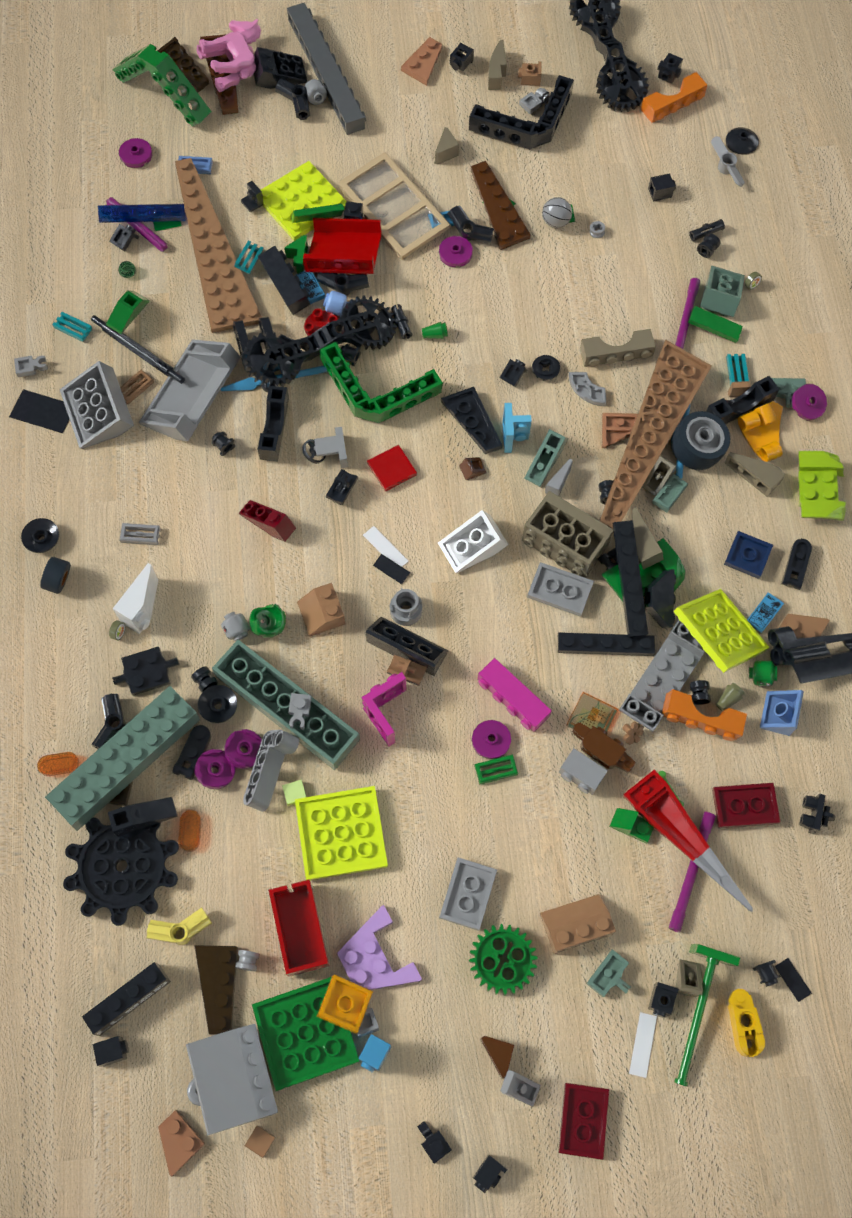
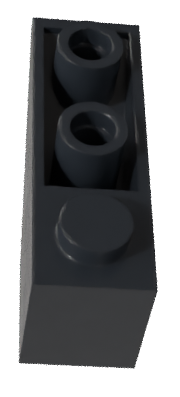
(141, 815)

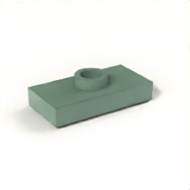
(670, 493)

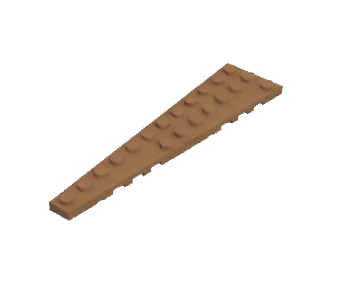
(667, 397)

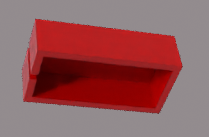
(298, 928)

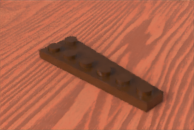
(227, 98)
(502, 215)

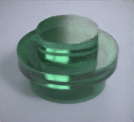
(127, 269)

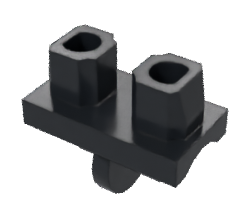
(341, 487)
(813, 821)

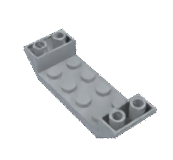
(666, 672)

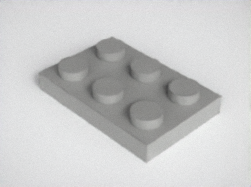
(560, 589)
(468, 894)

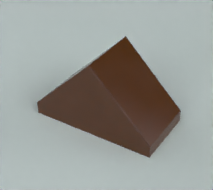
(499, 1053)

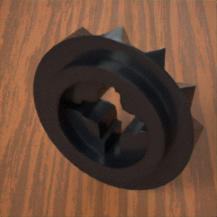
(544, 361)

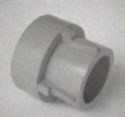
(407, 617)

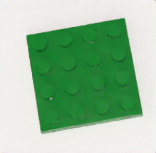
(298, 1041)

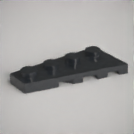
(472, 416)

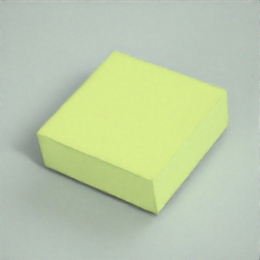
(293, 791)

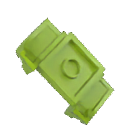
(819, 485)

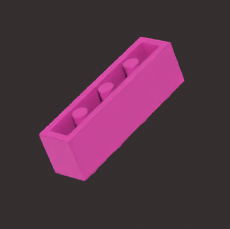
(513, 695)

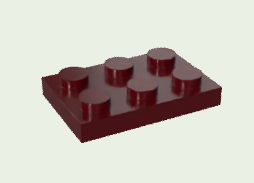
(746, 805)
(583, 1121)

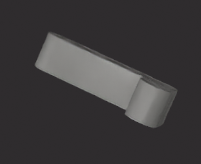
(267, 767)

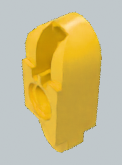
(741, 1004)

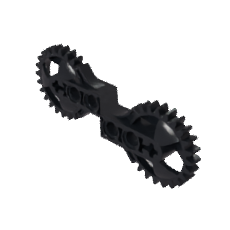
(617, 83)
(275, 357)

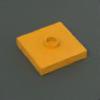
(345, 1004)

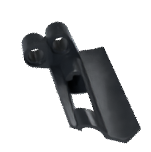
(810, 655)

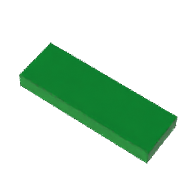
(317, 212)
(715, 324)

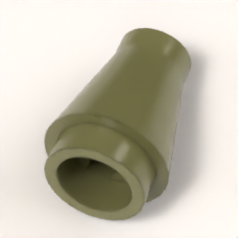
(730, 696)

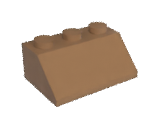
(577, 923)

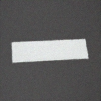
(384, 546)
(643, 1045)

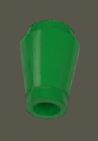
(435, 331)

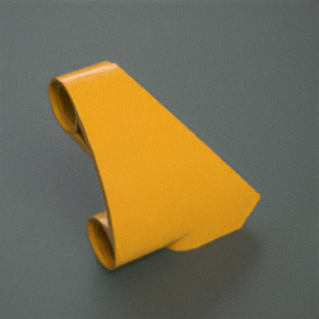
(762, 430)

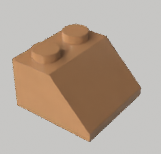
(321, 610)

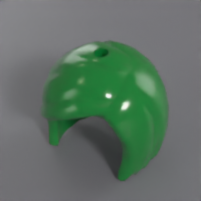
(273, 621)

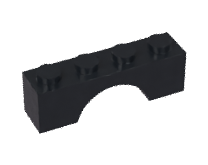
(757, 395)
(276, 412)

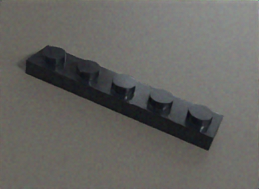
(606, 644)

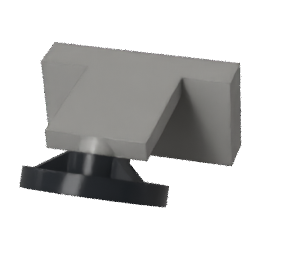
(327, 446)

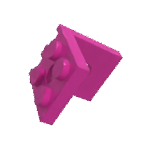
(378, 697)

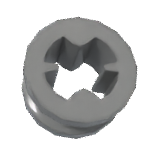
(599, 233)

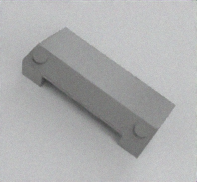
(181, 407)

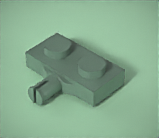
(788, 387)
(609, 974)

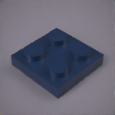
(748, 554)

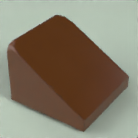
(472, 468)

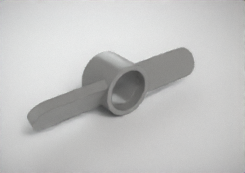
(727, 157)

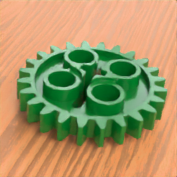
(520, 968)

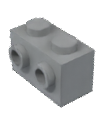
(582, 772)

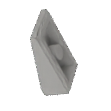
(557, 482)

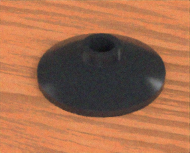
(742, 140)
(35, 530)
(217, 695)

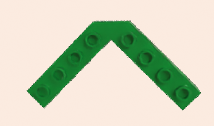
(160, 66)
(383, 406)

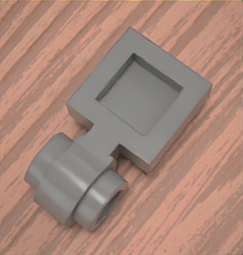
(534, 101)

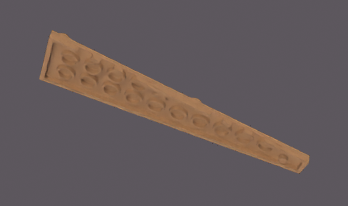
(222, 284)

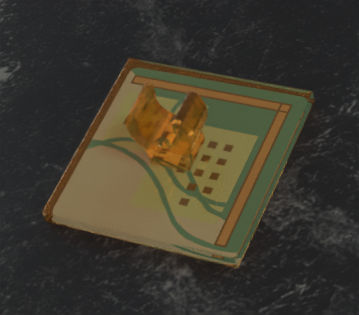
(592, 713)

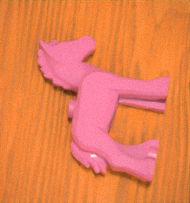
(237, 50)

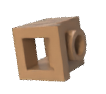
(530, 74)

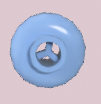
(335, 302)

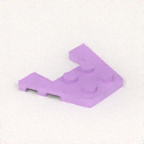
(366, 961)

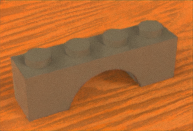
(597, 352)

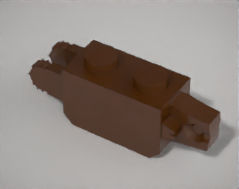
(603, 748)

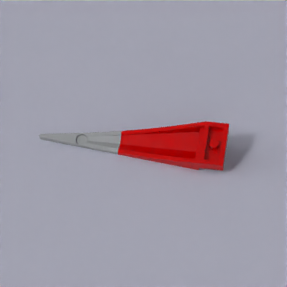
(663, 811)

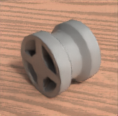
(247, 960)

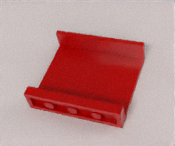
(344, 246)

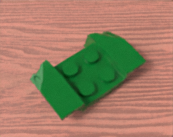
(670, 561)

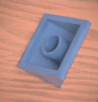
(782, 711)

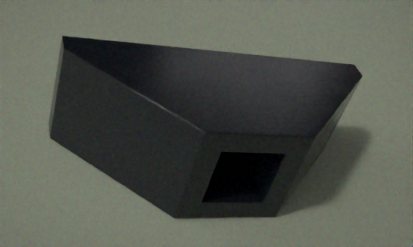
(661, 598)

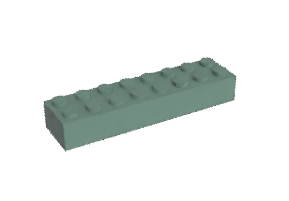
(271, 693)
(122, 758)

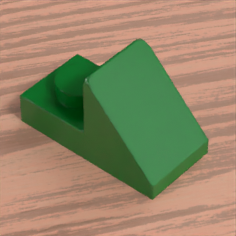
(296, 252)
(631, 824)

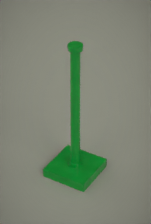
(713, 958)

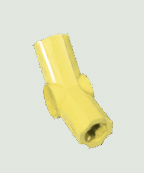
(166, 931)

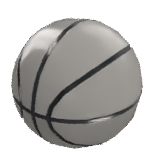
(557, 212)

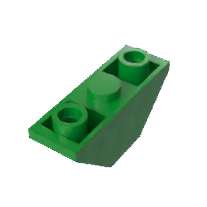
(126, 311)

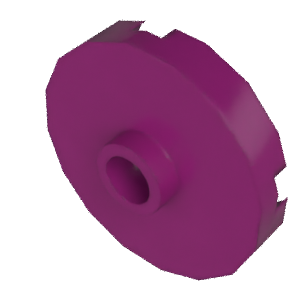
(135, 152)
(455, 258)
(802, 404)
(242, 739)
(489, 749)
(214, 759)

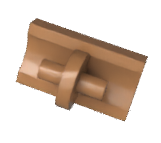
(412, 671)

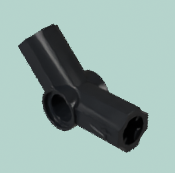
(297, 94)
(461, 222)
(343, 283)
(113, 712)

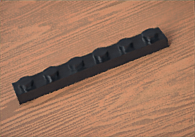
(630, 578)

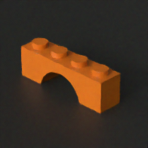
(658, 105)
(680, 708)

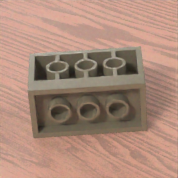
(566, 535)

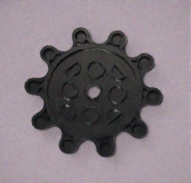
(115, 889)

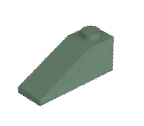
(546, 457)

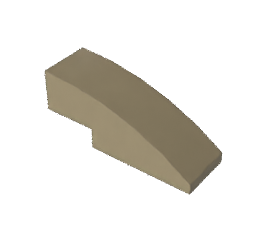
(497, 67)

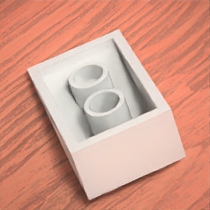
(473, 542)
(138, 601)

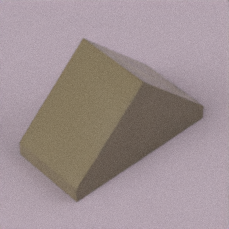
(447, 147)
(659, 475)
(689, 978)

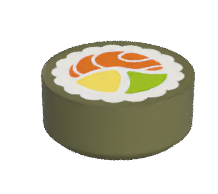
(753, 280)
(117, 630)

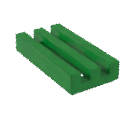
(514, 772)

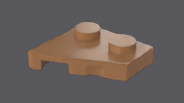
(805, 625)

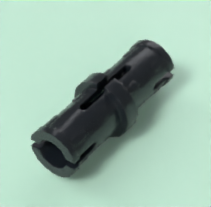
(698, 233)
(401, 321)

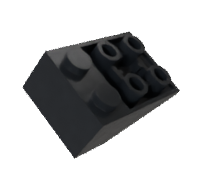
(276, 65)

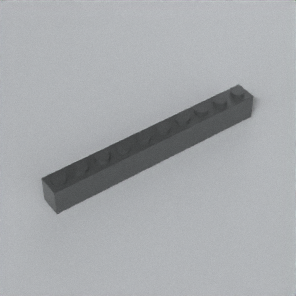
(326, 69)

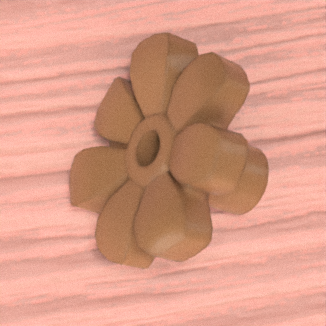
(633, 732)

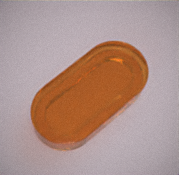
(58, 764)
(189, 830)

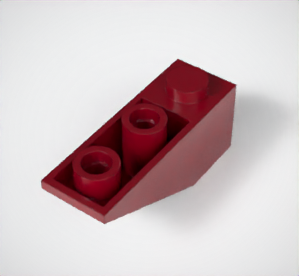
(269, 520)

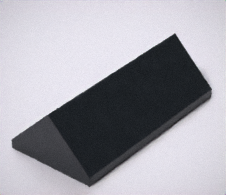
(405, 644)

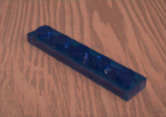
(141, 213)

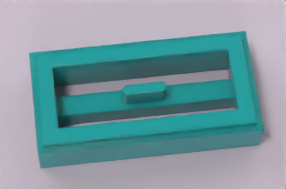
(253, 248)
(83, 328)
(736, 359)

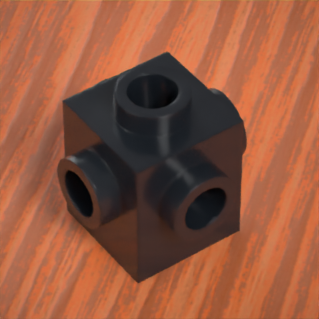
(670, 68)

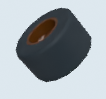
(55, 575)

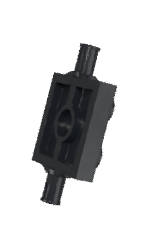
(145, 670)

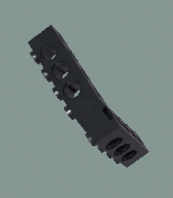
(521, 132)

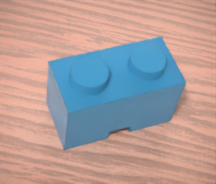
(374, 1053)

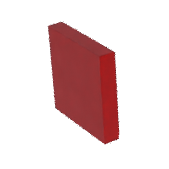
(391, 468)

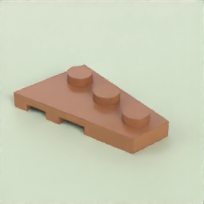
(422, 61)

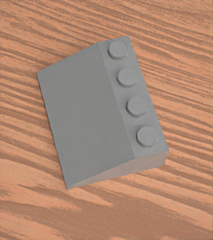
(96, 406)
(231, 1079)

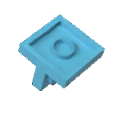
(514, 427)

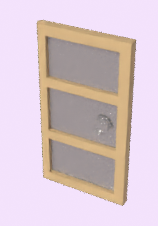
(390, 196)

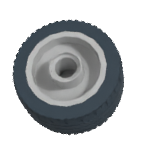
(700, 440)

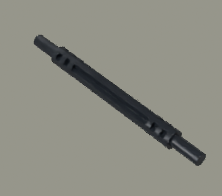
(139, 350)

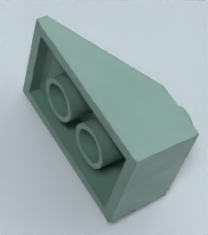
(722, 291)

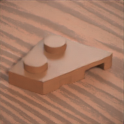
(616, 427)
(178, 1142)

